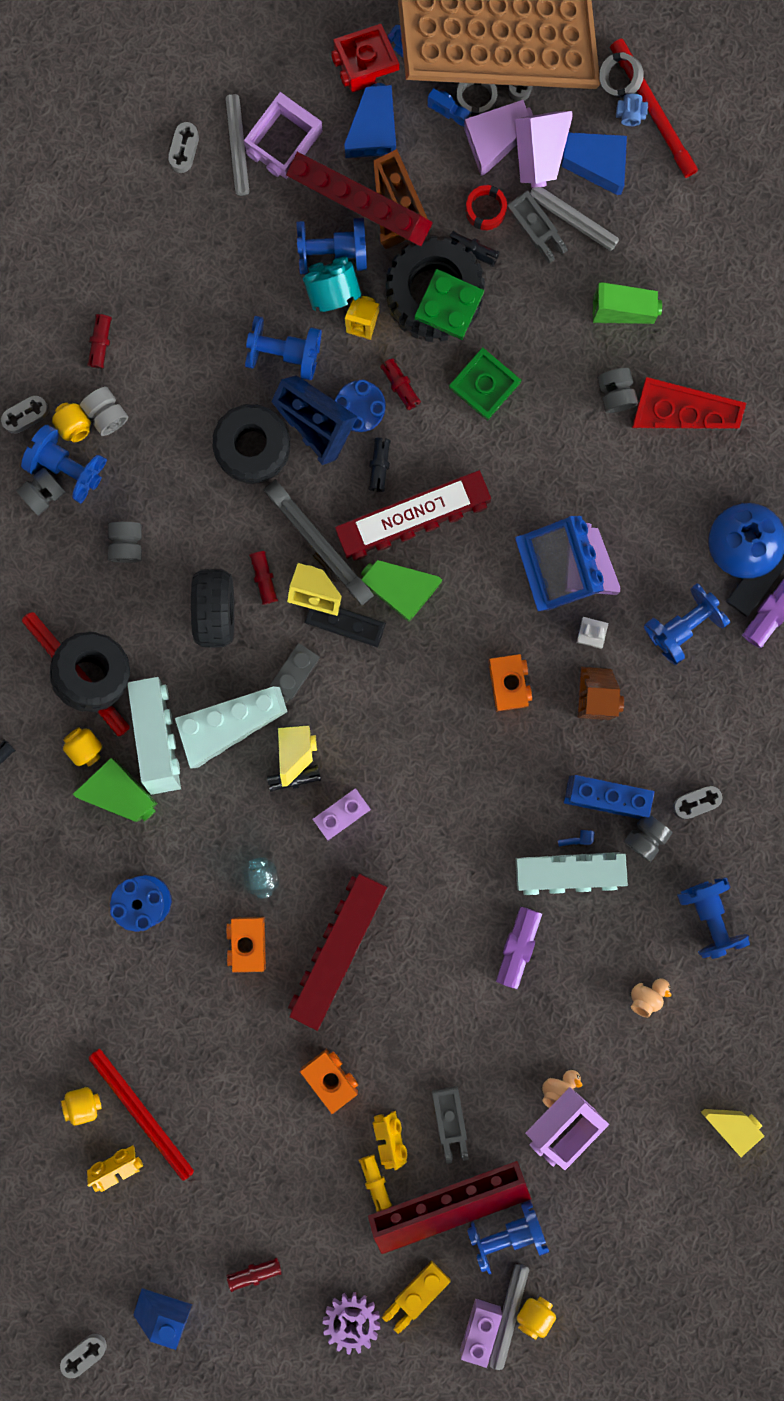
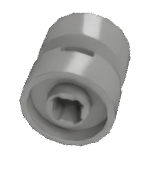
(106, 414)

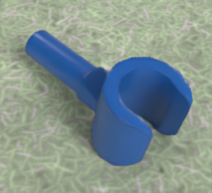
(586, 838)

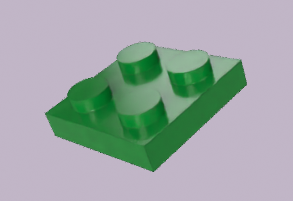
(449, 304)
(485, 384)

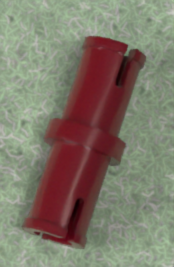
(99, 341)
(400, 384)
(263, 577)
(254, 1274)

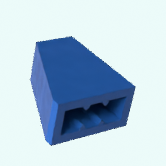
(373, 124)
(597, 159)
(161, 1317)

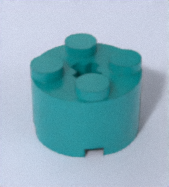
(331, 284)

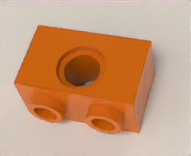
(503, 697)
(247, 960)
(332, 1096)

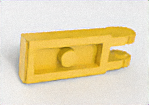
(417, 1295)

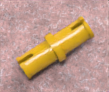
(375, 1182)

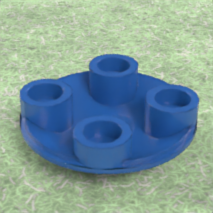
(365, 402)

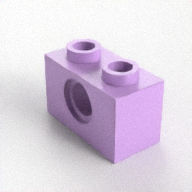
(341, 814)
(480, 1333)

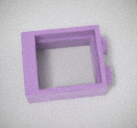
(296, 114)
(556, 1120)

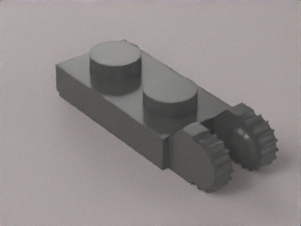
(536, 225)
(295, 671)
(450, 1120)

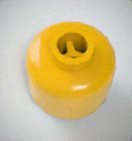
(71, 422)
(82, 747)
(80, 1106)
(536, 1318)

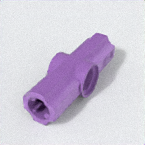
(768, 618)
(518, 947)

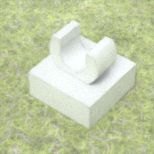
(592, 632)

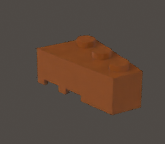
(395, 184)
(599, 694)

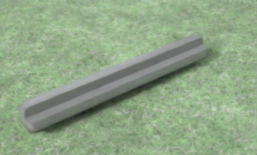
(237, 145)
(574, 218)
(509, 1316)

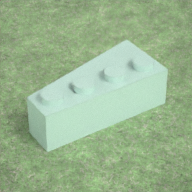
(223, 725)
(153, 735)
(571, 871)

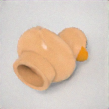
(647, 999)
(554, 1088)

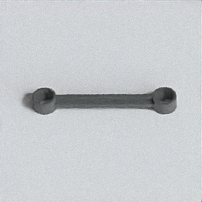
(351, 581)

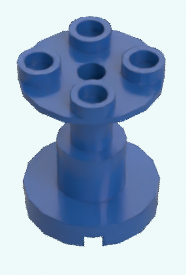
(343, 244)
(293, 350)
(56, 459)
(679, 629)
(709, 908)
(128, 910)
(518, 1233)

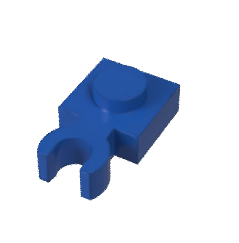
(445, 105)

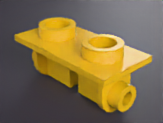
(389, 1128)
(102, 1174)

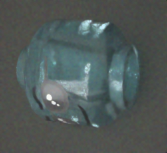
(260, 877)

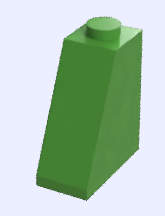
(625, 304)
(400, 587)
(117, 792)

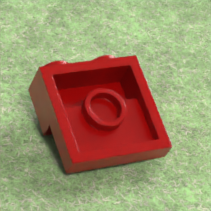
(364, 57)

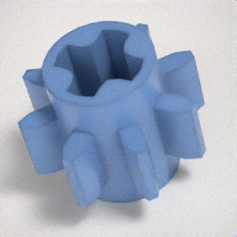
(631, 109)

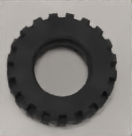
(413, 261)

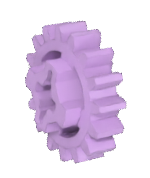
(343, 1331)

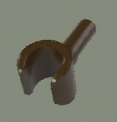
(326, 567)

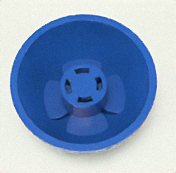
(742, 552)

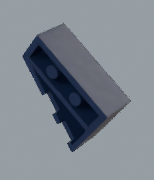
(315, 416)

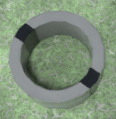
(636, 80)
(476, 111)

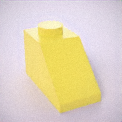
(314, 590)
(295, 751)
(736, 1128)

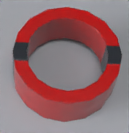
(481, 223)

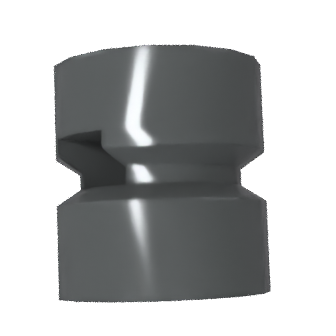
(617, 390)
(34, 498)
(124, 539)
(648, 837)

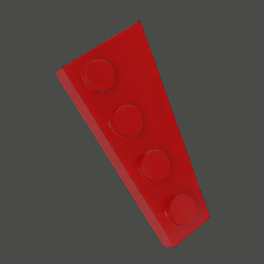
(682, 407)

